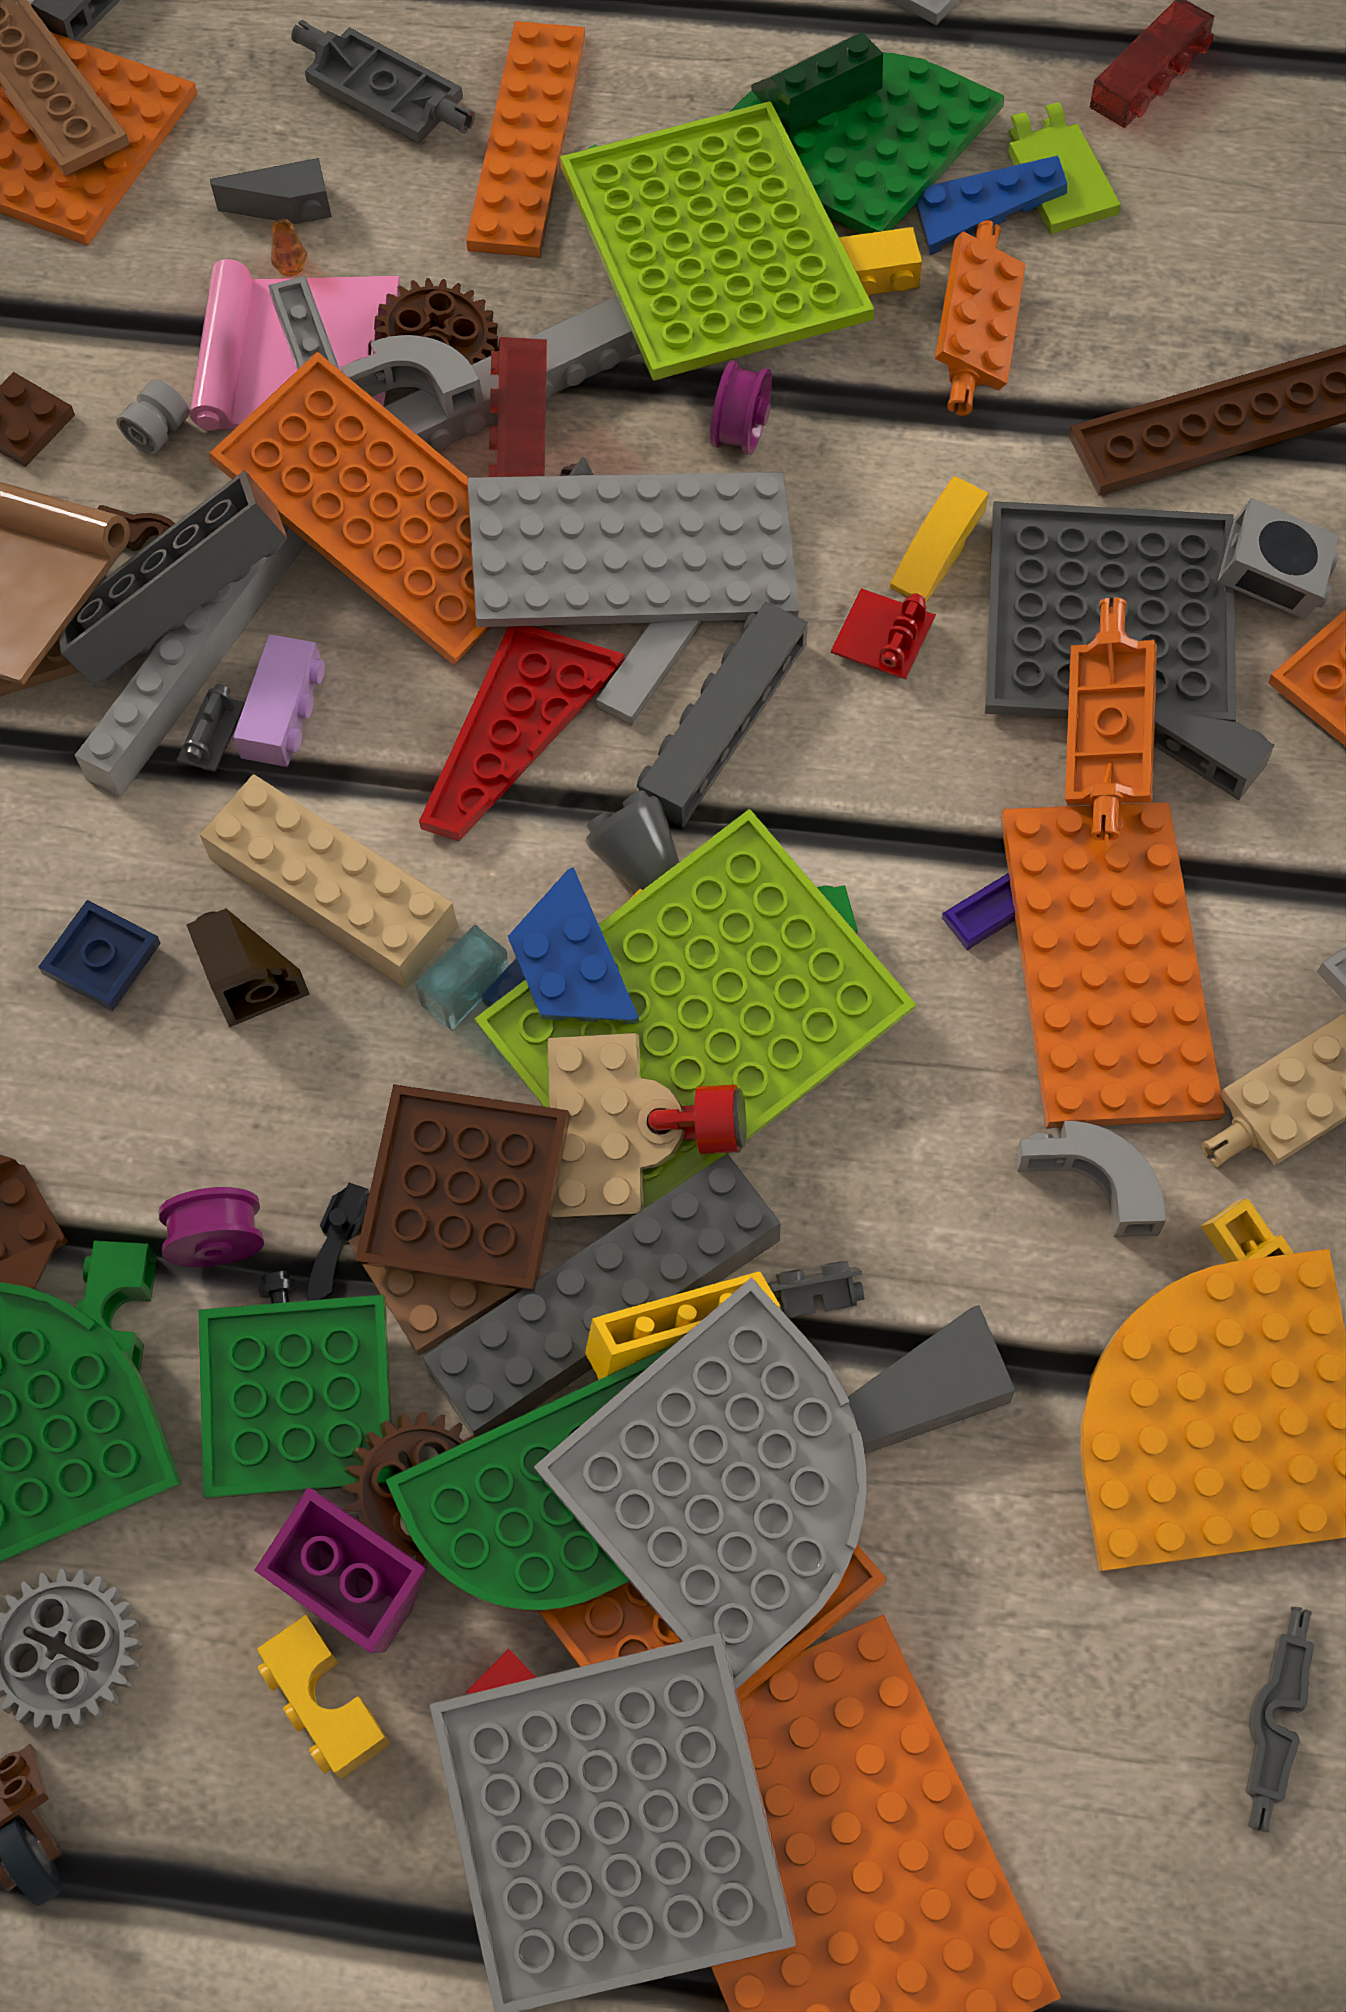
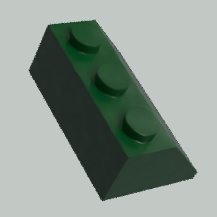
(823, 82)

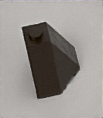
(243, 967)

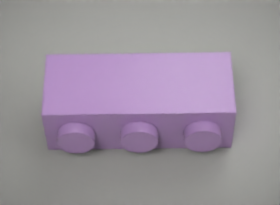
(279, 700)

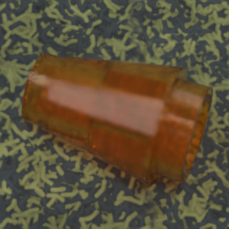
(287, 249)

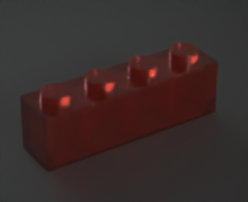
(1152, 62)
(519, 407)

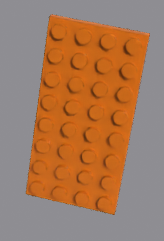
(365, 499)
(1110, 968)

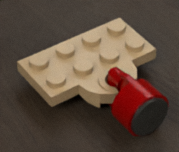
(626, 1123)

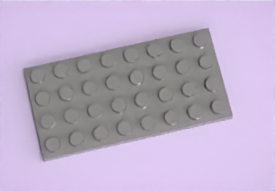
(629, 548)

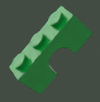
(116, 1276)

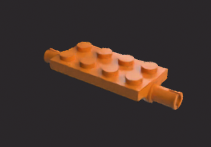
(979, 315)
(1111, 721)

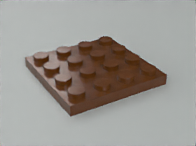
(463, 1187)

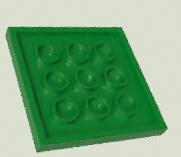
(291, 1393)

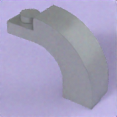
(422, 365)
(1111, 1163)

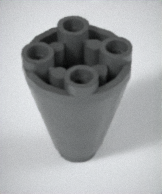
(634, 841)

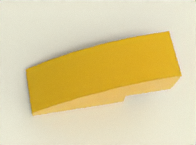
(940, 539)
(1242, 1234)

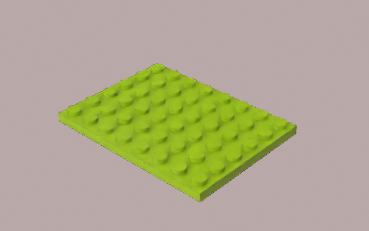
(715, 240)
(732, 982)

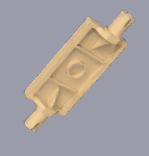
(1287, 1099)

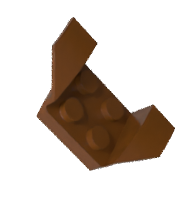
(26, 1226)

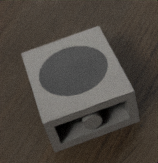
(1279, 559)

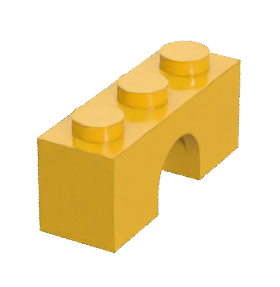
(342, 1735)

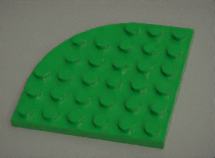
(893, 144)
(71, 1424)

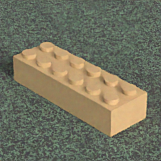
(329, 880)

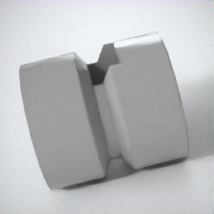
(156, 412)

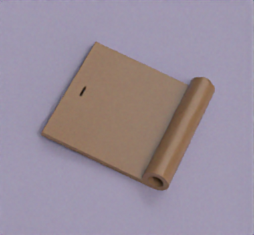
(48, 569)

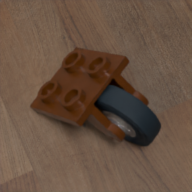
(26, 1842)

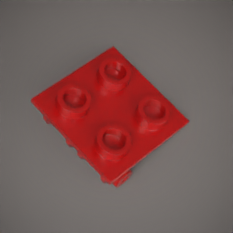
(884, 632)

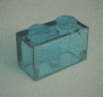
(461, 977)

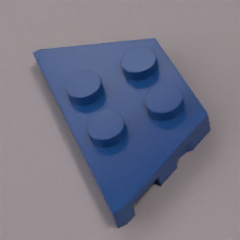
(569, 958)

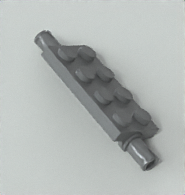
(382, 82)

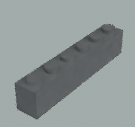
(724, 711)

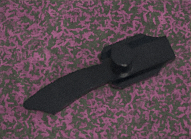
(339, 1225)

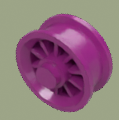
(741, 407)
(210, 1227)

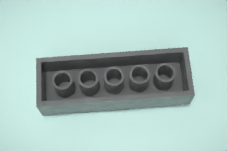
(172, 578)

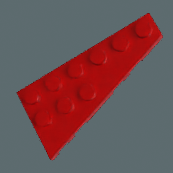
(521, 707)

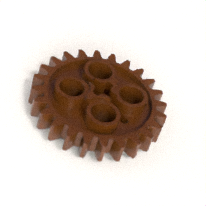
(439, 315)
(376, 1507)

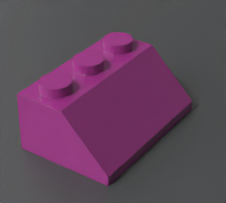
(343, 1572)

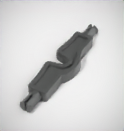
(1275, 1744)

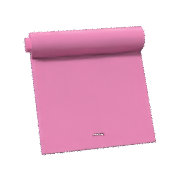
(245, 348)

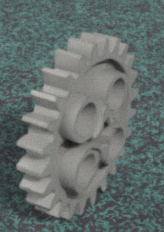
(85, 1608)

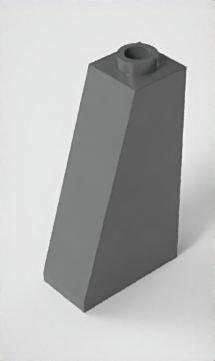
(934, 1385)

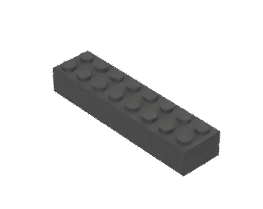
(540, 1337)

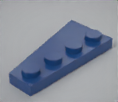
(989, 196)

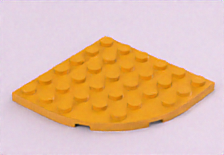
(1220, 1416)

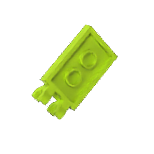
(1088, 189)

